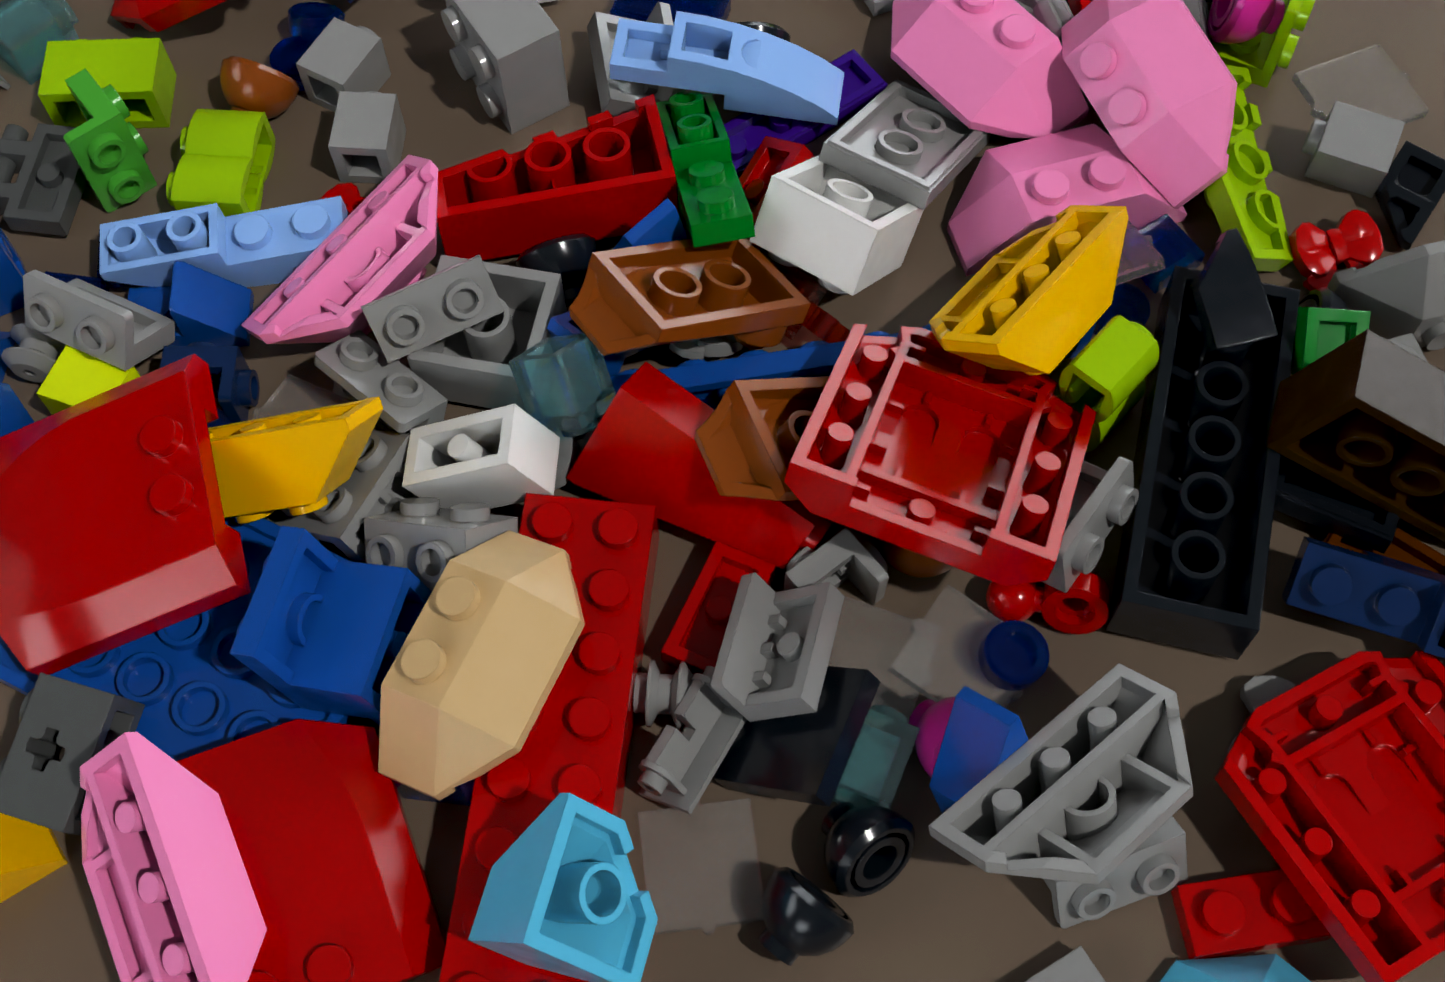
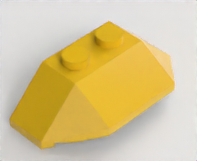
(1037, 293)
(290, 458)

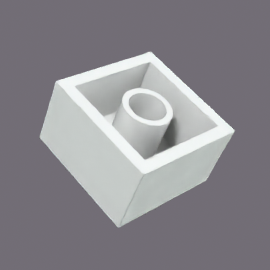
(834, 226)

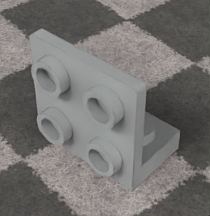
(370, 491)

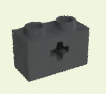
(55, 716)

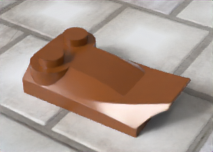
(685, 294)
(756, 434)

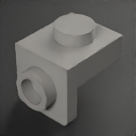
(838, 561)

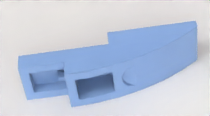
(732, 60)
(242, 248)

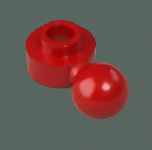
(1075, 612)

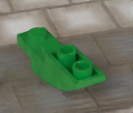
(706, 179)

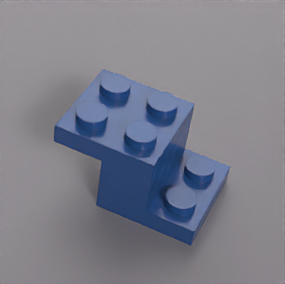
(327, 625)

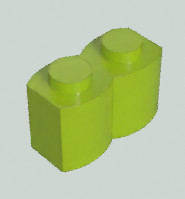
(223, 161)
(1110, 374)

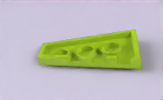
(1241, 194)

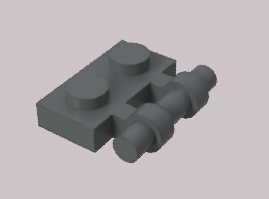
(47, 181)

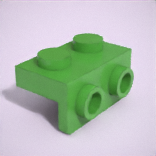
(106, 145)

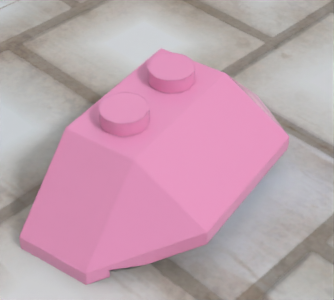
(988, 65)
(1155, 90)
(1037, 178)
(365, 258)
(165, 869)

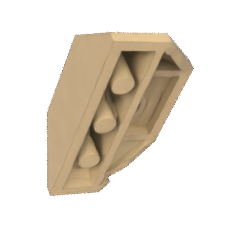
(478, 664)

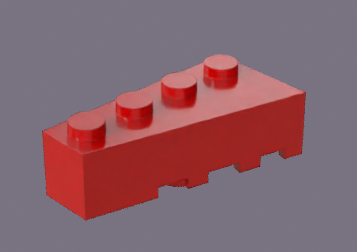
(558, 186)

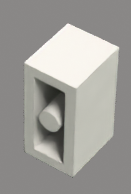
(482, 458)

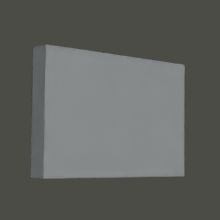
(904, 144)

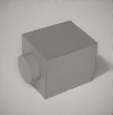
(342, 60)
(366, 136)
(1352, 148)

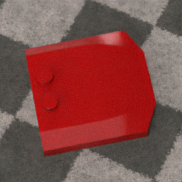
(943, 456)
(114, 520)
(1353, 803)
(325, 854)

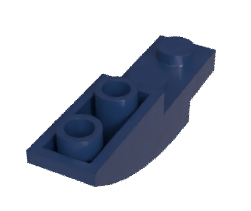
(1370, 593)

